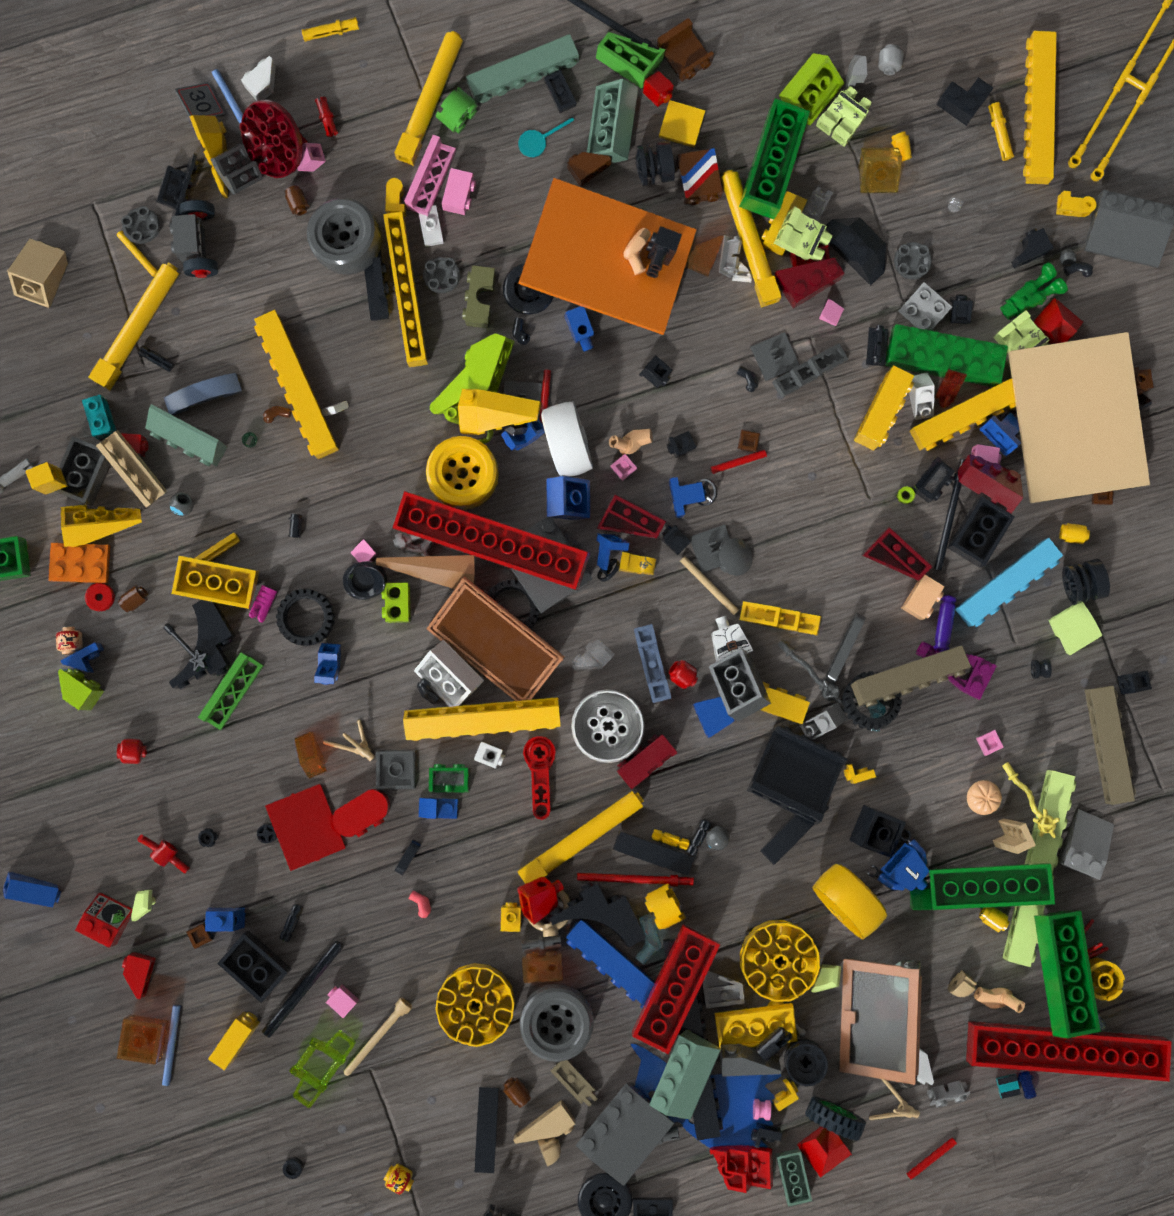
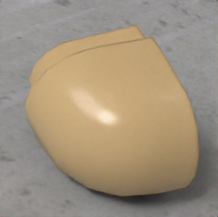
(962, 985)
(550, 1150)

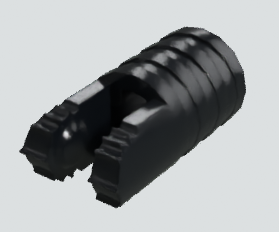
(773, 1043)

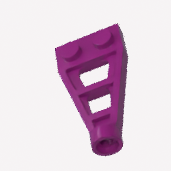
(978, 678)

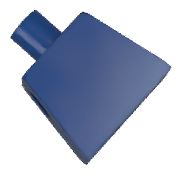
(577, 319)
(712, 715)
(224, 919)

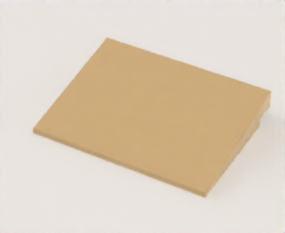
(1079, 417)

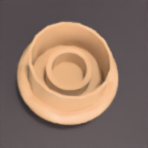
(984, 797)

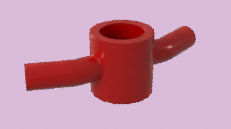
(163, 853)

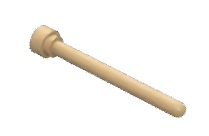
(402, 1007)

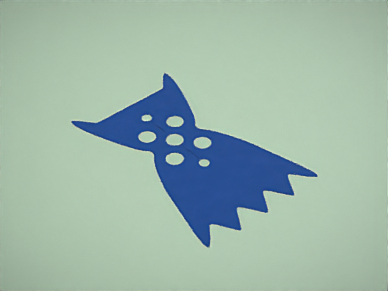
(734, 1095)

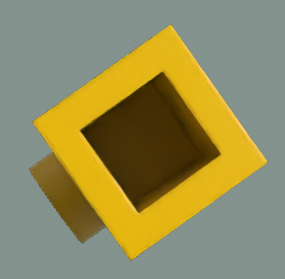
(511, 917)

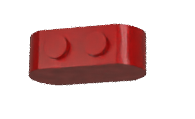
(361, 813)

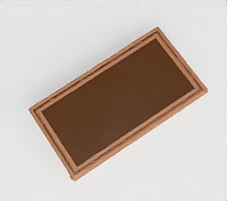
(495, 642)

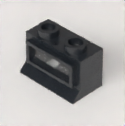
(933, 480)

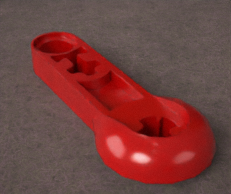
(540, 770)

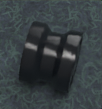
(1041, 668)
(263, 833)

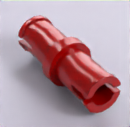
(326, 116)

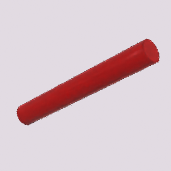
(545, 391)
(739, 461)
(931, 1158)

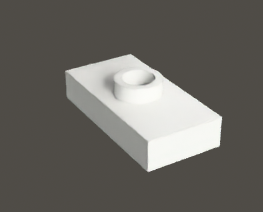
(431, 228)

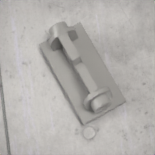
(728, 262)
(941, 1097)

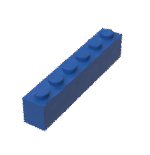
(610, 961)

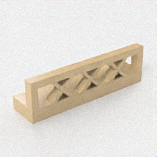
(131, 468)
(1016, 837)

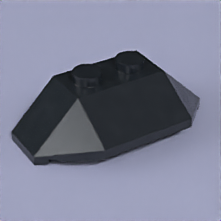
(858, 247)

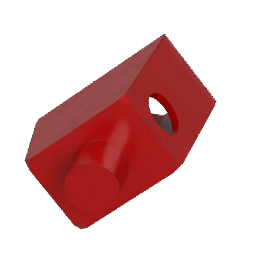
(539, 898)

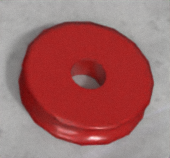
(107, 600)

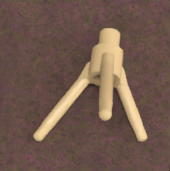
(361, 748)
(903, 1108)

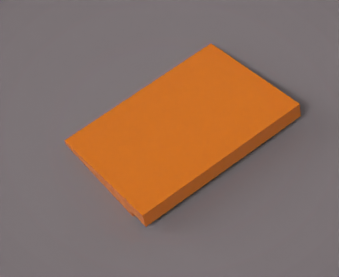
(583, 262)

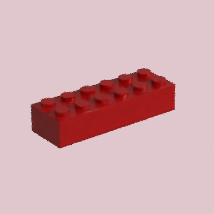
(675, 989)

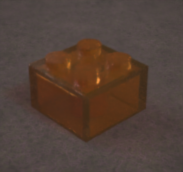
(142, 1039)

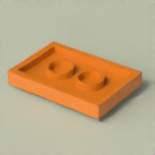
(79, 564)

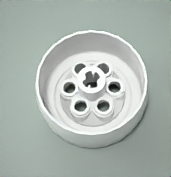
(566, 439)
(584, 733)

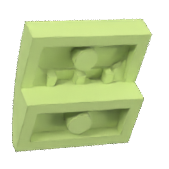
(1075, 628)

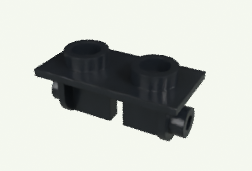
(876, 346)

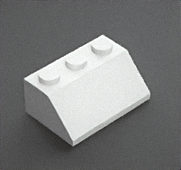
(448, 674)

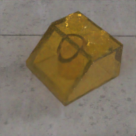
(879, 170)

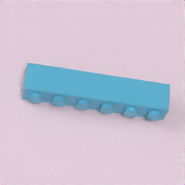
(1008, 582)

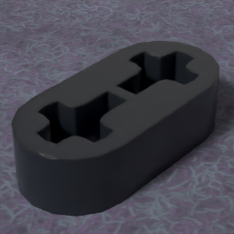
(408, 857)

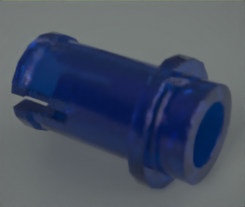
(1027, 1084)

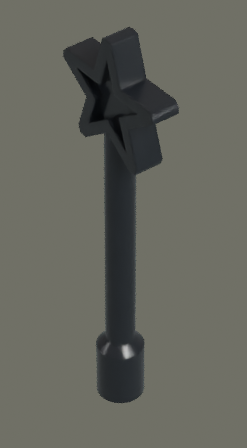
(198, 658)

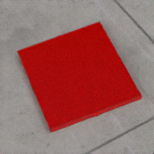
(304, 827)

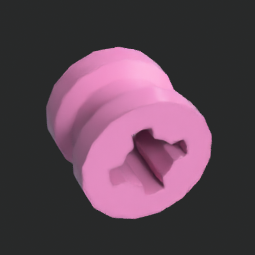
(761, 1109)

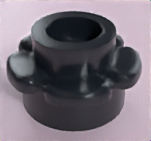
(212, 837)

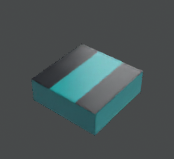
(1008, 1086)

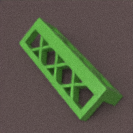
(224, 687)

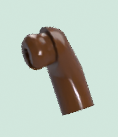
(274, 411)

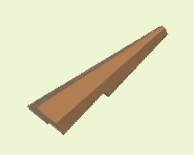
(435, 569)

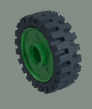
(835, 1118)

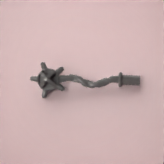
(829, 690)

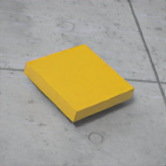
(681, 123)

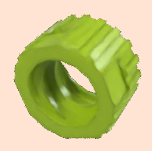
(911, 492)

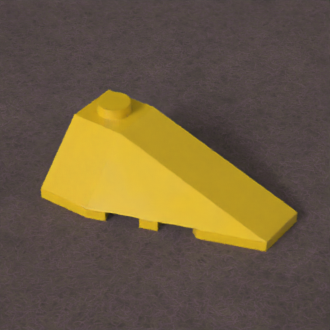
(212, 138)
(489, 410)
(87, 525)

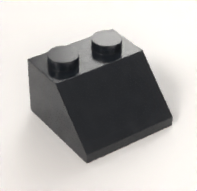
(877, 831)

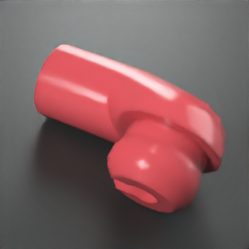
(423, 904)

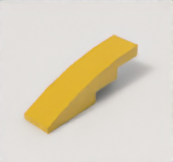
(780, 618)

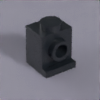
(656, 372)

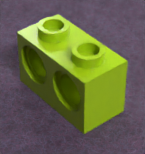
(402, 602)

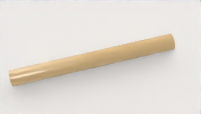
(709, 585)

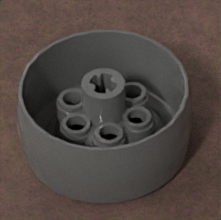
(356, 251)
(546, 1045)

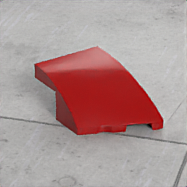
(744, 1166)

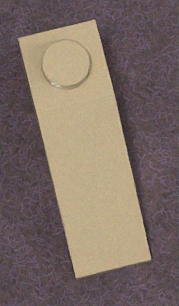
(548, 1125)

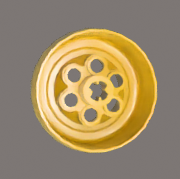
(456, 449)
(850, 900)

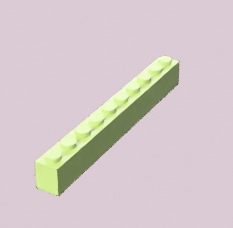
(1022, 930)

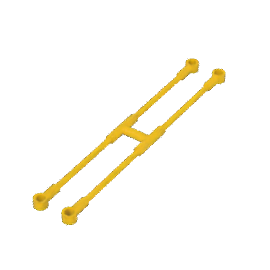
(1125, 77)

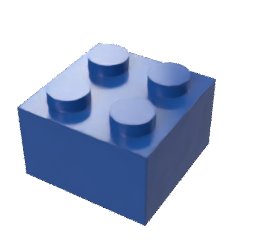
(568, 498)

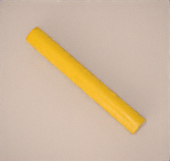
(137, 253)

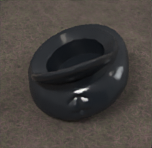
(364, 580)

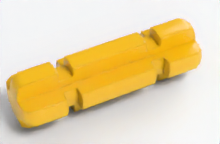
(670, 839)

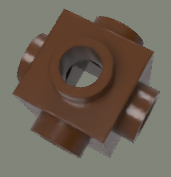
(1143, 380)

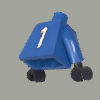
(905, 868)

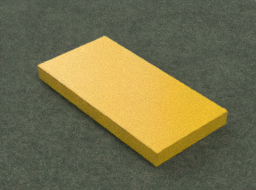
(754, 1024)

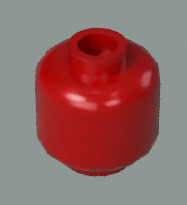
(683, 674)
(131, 751)

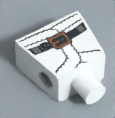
(728, 639)

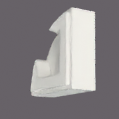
(743, 274)
(333, 409)

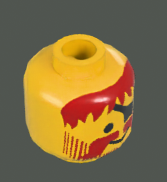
(398, 1179)

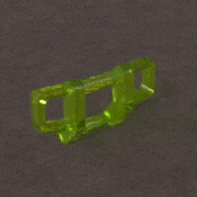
(304, 1075)

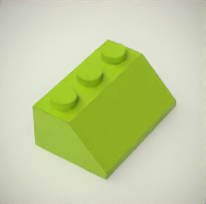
(813, 86)

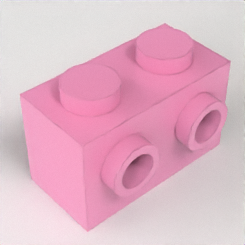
(458, 191)

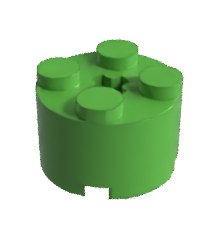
(457, 110)

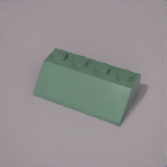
(613, 120)
(184, 436)
(685, 1076)

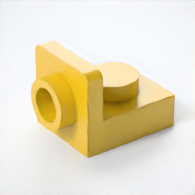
(862, 774)
(786, 1098)

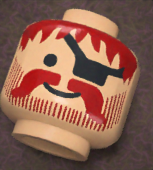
(69, 641)

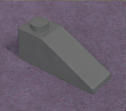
(745, 1061)

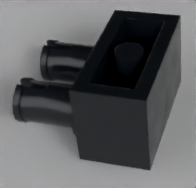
(661, 249)

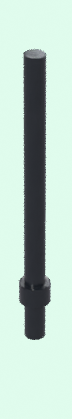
(611, 23)
(949, 521)

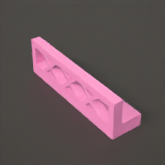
(424, 171)

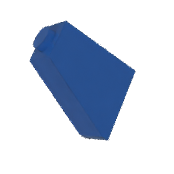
(30, 890)

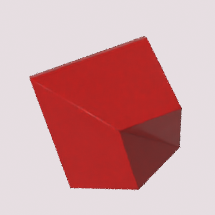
(1057, 322)
(824, 1150)

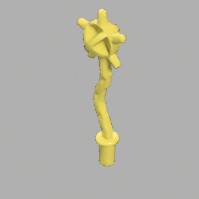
(1045, 822)

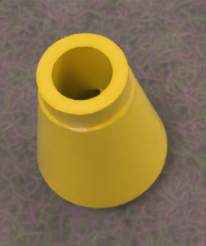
(903, 142)

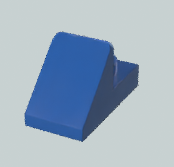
(79, 659)
(438, 808)

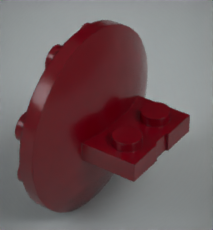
(272, 138)

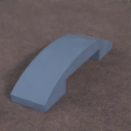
(202, 392)
(652, 663)

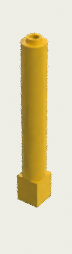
(410, 141)
(765, 283)
(108, 369)
(581, 837)

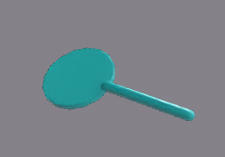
(533, 142)

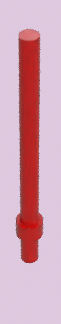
(673, 880)

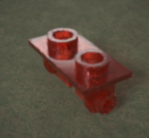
(950, 387)

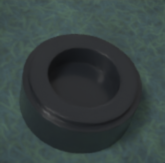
(293, 1168)

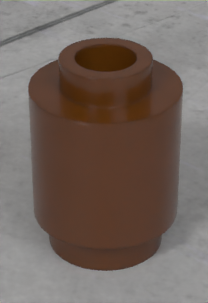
(296, 200)
(133, 598)
(516, 1092)

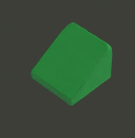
(920, 899)

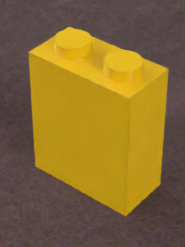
(234, 1040)

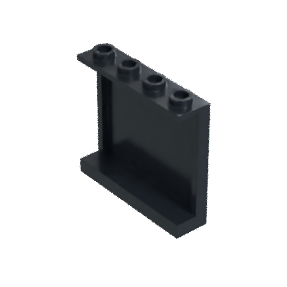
(797, 774)

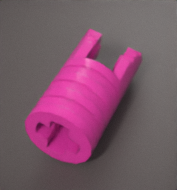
(262, 603)

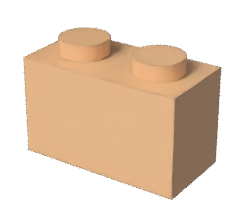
(923, 597)

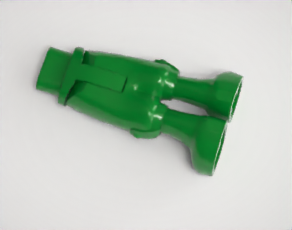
(1030, 297)

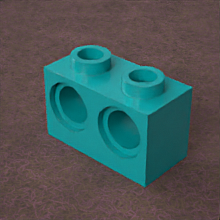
(99, 416)

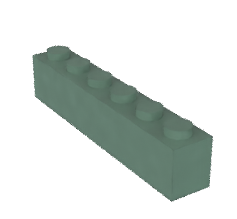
(523, 69)

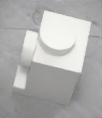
(484, 749)

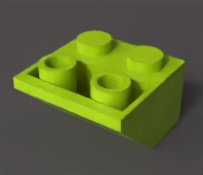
(78, 690)

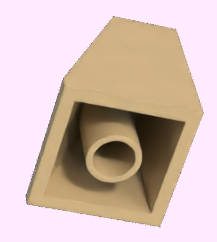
(37, 272)

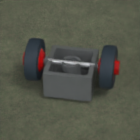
(190, 238)

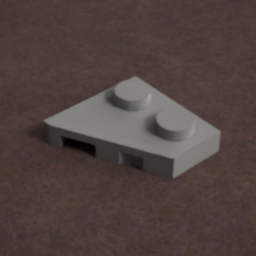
(722, 991)

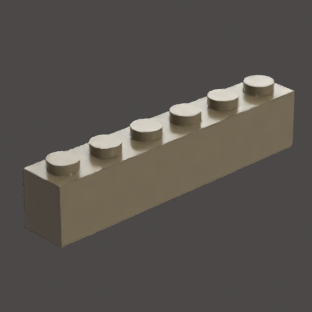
(910, 676)
(1110, 745)

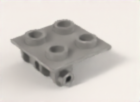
(925, 308)

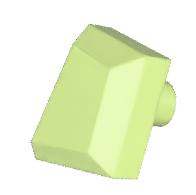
(142, 904)
(827, 978)

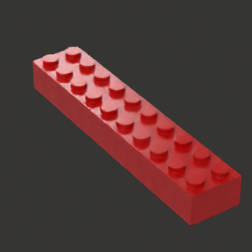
(491, 540)
(1089, 1054)

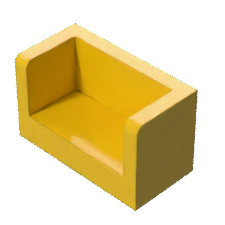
(46, 478)

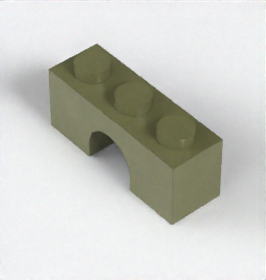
(480, 280)

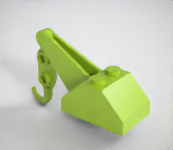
(483, 371)

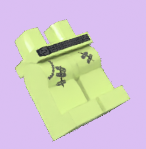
(848, 111)
(802, 235)
(1021, 334)

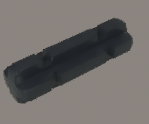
(156, 358)
(698, 837)
(291, 922)

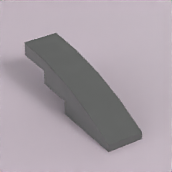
(810, 370)

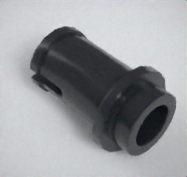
(295, 525)

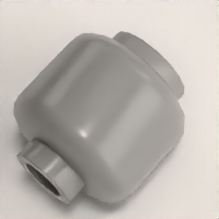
(891, 59)

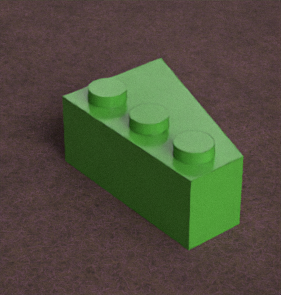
(629, 58)

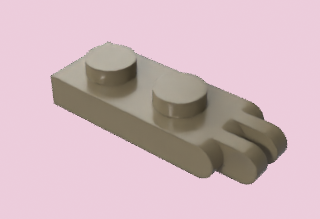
(574, 1081)

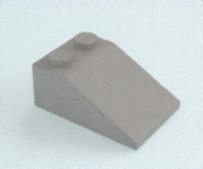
(1087, 844)

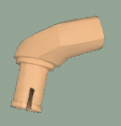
(634, 248)
(632, 441)
(999, 998)

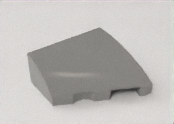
(857, 71)

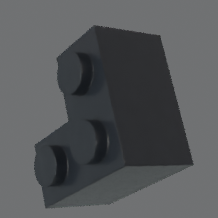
(964, 104)

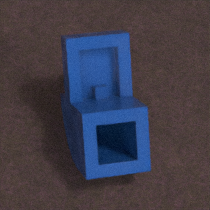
(518, 442)
(328, 664)

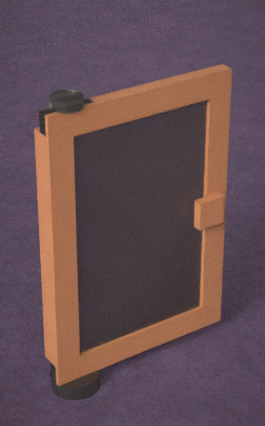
(881, 1020)

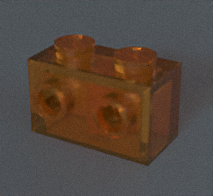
(542, 967)

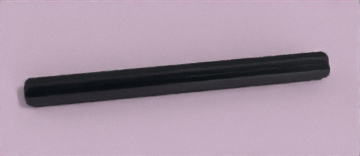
(302, 989)

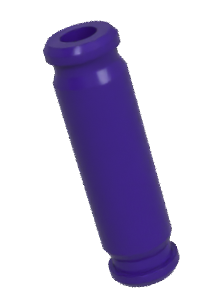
(945, 623)

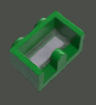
(449, 779)

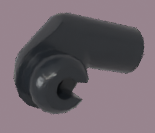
(1083, 267)
(518, 332)
(752, 382)
(426, 693)

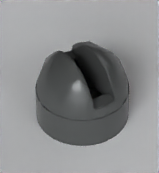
(1067, 257)

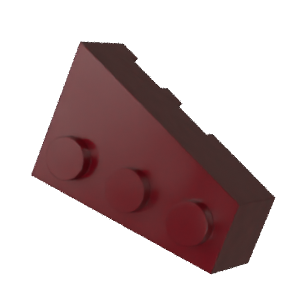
(808, 280)
(993, 480)
(630, 519)
(897, 555)
(646, 760)

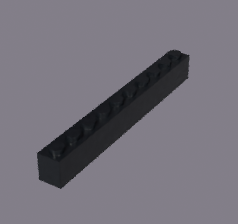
(705, 1117)

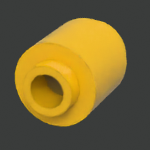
(1074, 533)
(994, 918)

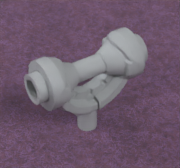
(404, 541)

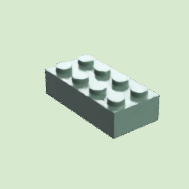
(793, 1177)

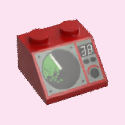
(104, 920)

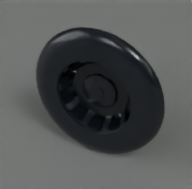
(525, 293)
(604, 1198)

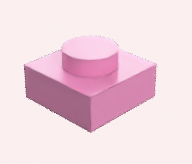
(623, 467)
(989, 742)

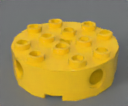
(789, 977)
(472, 1024)

